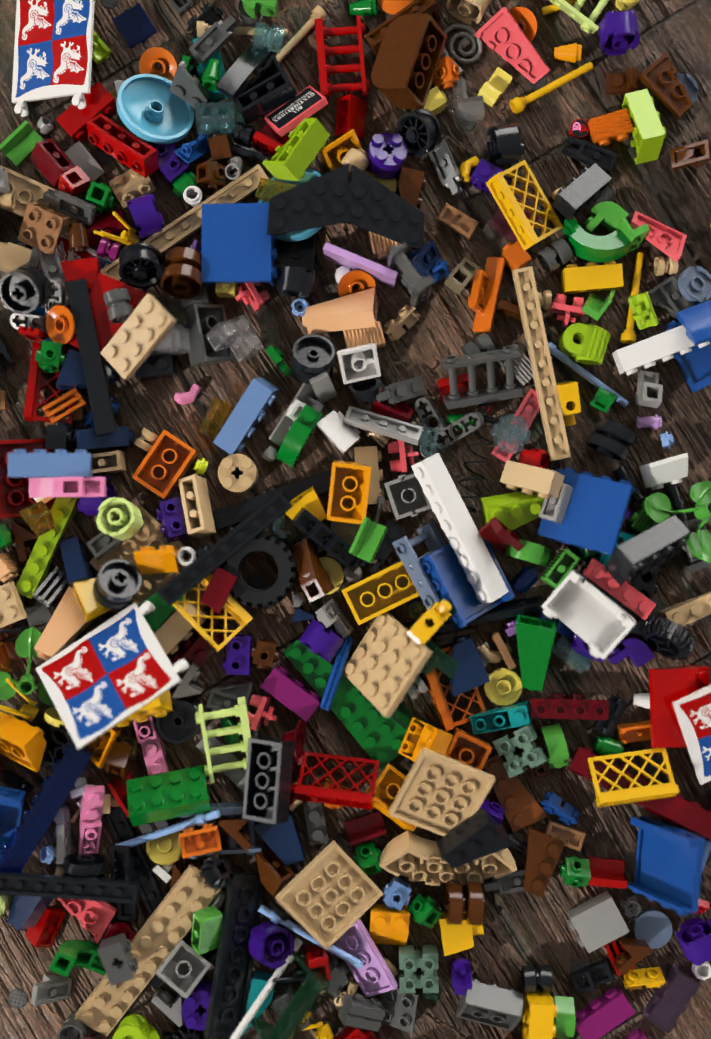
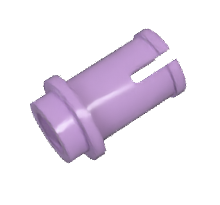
(649, 422)

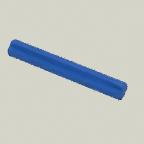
(336, 674)

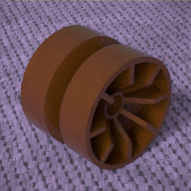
(182, 273)
(469, 902)

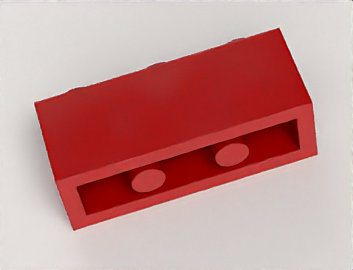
(74, 119)

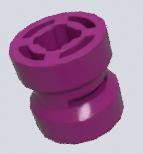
(109, 249)

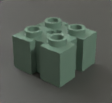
(524, 739)
(424, 978)

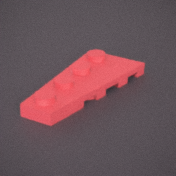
(511, 43)

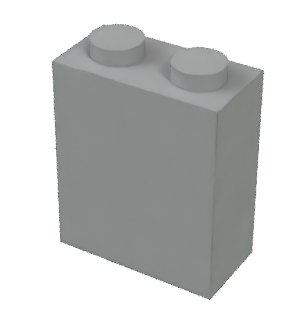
(597, 922)

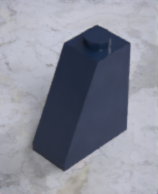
(73, 375)
(92, 443)
(76, 560)
(470, 669)
(283, 840)
(27, 911)

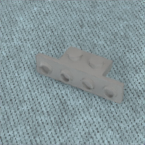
(306, 396)

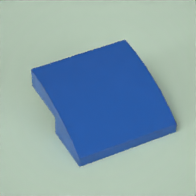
(697, 322)

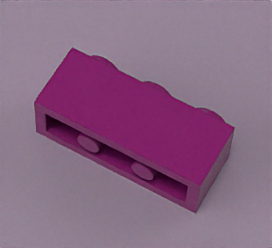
(291, 693)
(603, 1014)

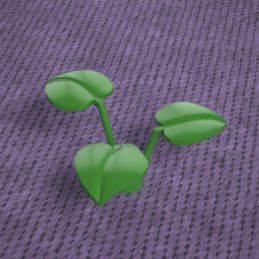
(699, 542)
(25, 648)

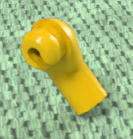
(465, 168)

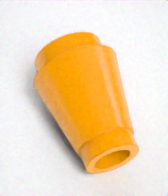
(568, 52)

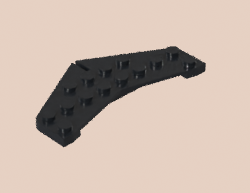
(335, 201)

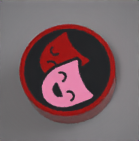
(579, 129)

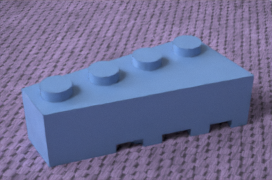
(246, 415)
(49, 464)

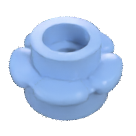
(295, 306)
(666, 440)
(47, 854)

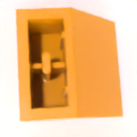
(157, 561)
(424, 735)

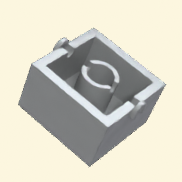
(406, 496)

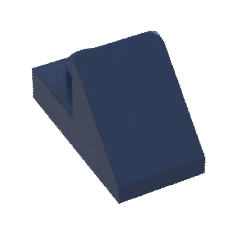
(424, 259)

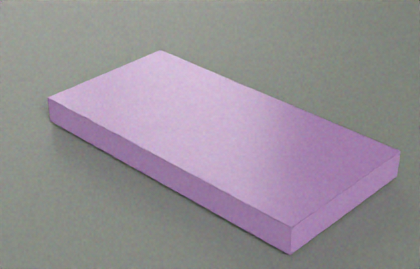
(355, 262)
(374, 974)

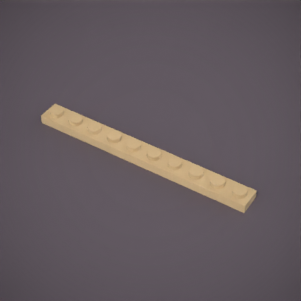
(192, 220)
(541, 363)

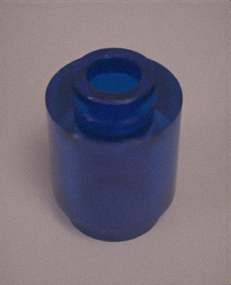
(524, 579)

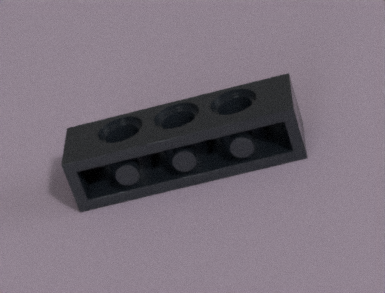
(649, 588)

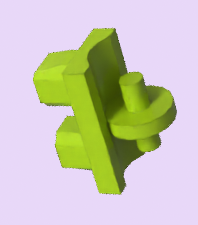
(100, 50)
(643, 310)

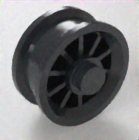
(419, 131)
(140, 265)

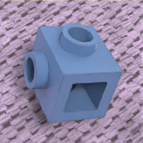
(396, 893)

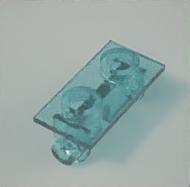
(564, 651)

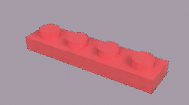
(528, 410)
(624, 593)

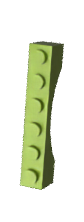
(44, 549)

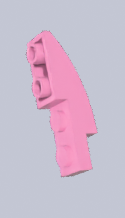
(67, 487)
(152, 746)
(90, 819)

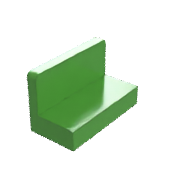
(20, 144)
(635, 236)
(595, 305)
(368, 540)

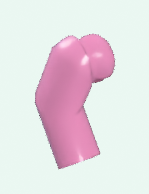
(187, 397)

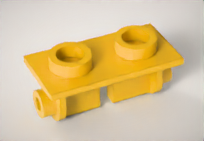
(650, 977)

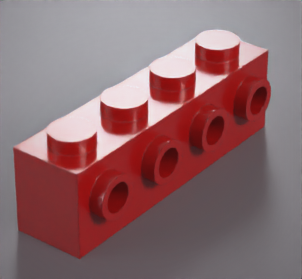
(122, 145)

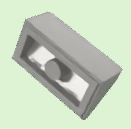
(554, 508)

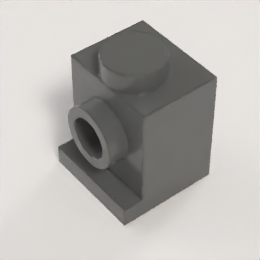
(338, 977)

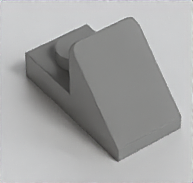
(186, 687)
(51, 989)
(170, 1007)

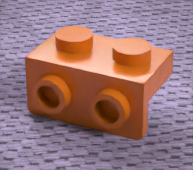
(200, 841)

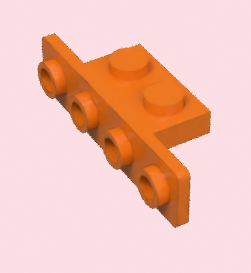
(485, 293)

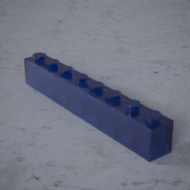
(44, 807)

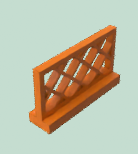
(440, 703)

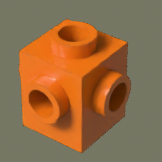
(446, 73)

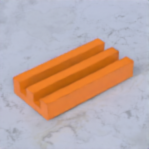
(61, 399)

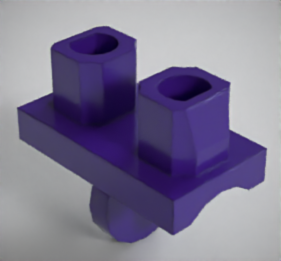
(461, 975)

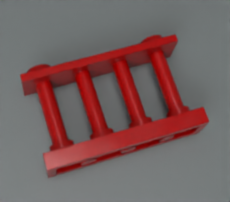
(324, 51)

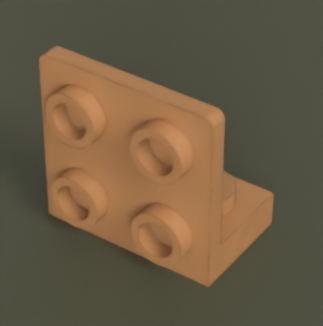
(42, 227)

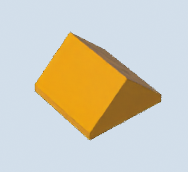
(335, 151)
(103, 745)

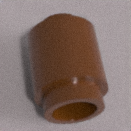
(78, 237)

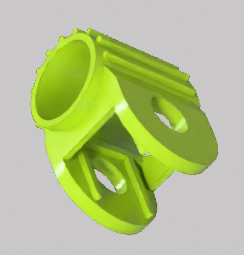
(592, 343)
(135, 1027)

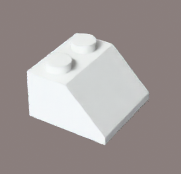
(359, 363)
(339, 434)
(665, 471)

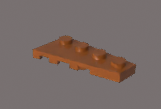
(517, 802)

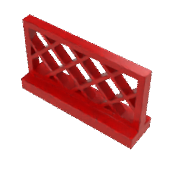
(34, 387)
(337, 796)

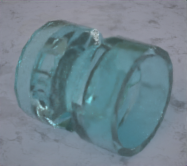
(268, 36)

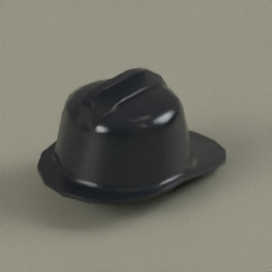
(366, 389)

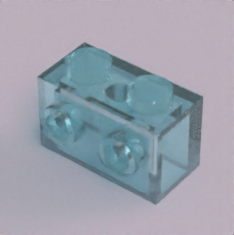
(215, 118)

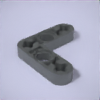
(49, 292)
(442, 428)

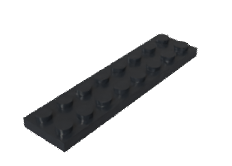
(233, 958)

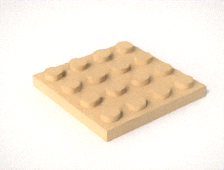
(386, 663)
(440, 793)
(329, 895)

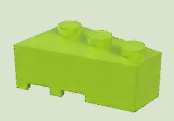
(647, 129)
(299, 151)
(511, 508)

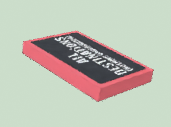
(295, 110)

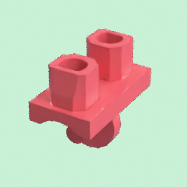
(249, 295)
(559, 307)
(401, 465)
(261, 703)

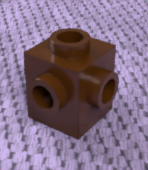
(211, 175)
(268, 647)

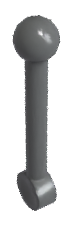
(380, 499)

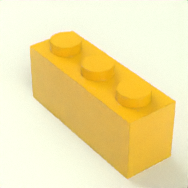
(592, 278)

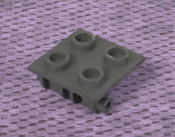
(400, 1009)

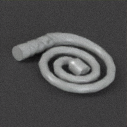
(462, 44)

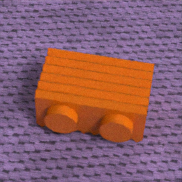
(610, 127)

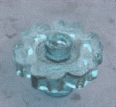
(511, 433)

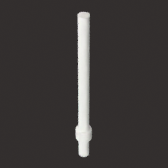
(263, 994)

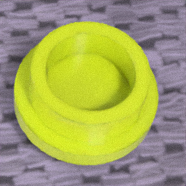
(200, 466)

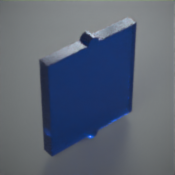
(134, 25)

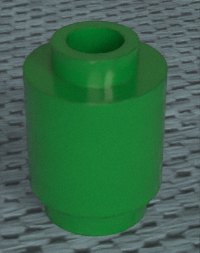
(182, 183)
(607, 746)

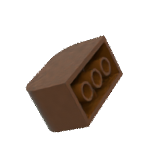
(408, 60)

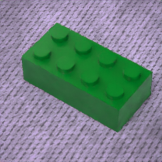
(168, 795)

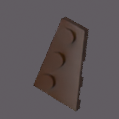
(665, 85)
(541, 860)

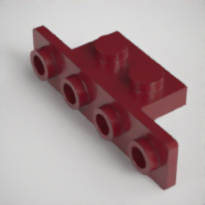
(196, 647)
(569, 707)

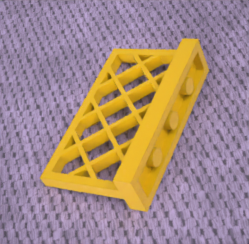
(514, 210)
(232, 607)
(639, 793)

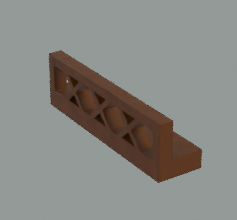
(374, 37)

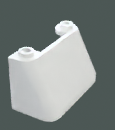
(589, 614)

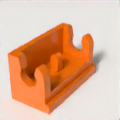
(634, 732)

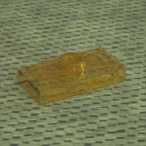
(270, 188)
(214, 418)

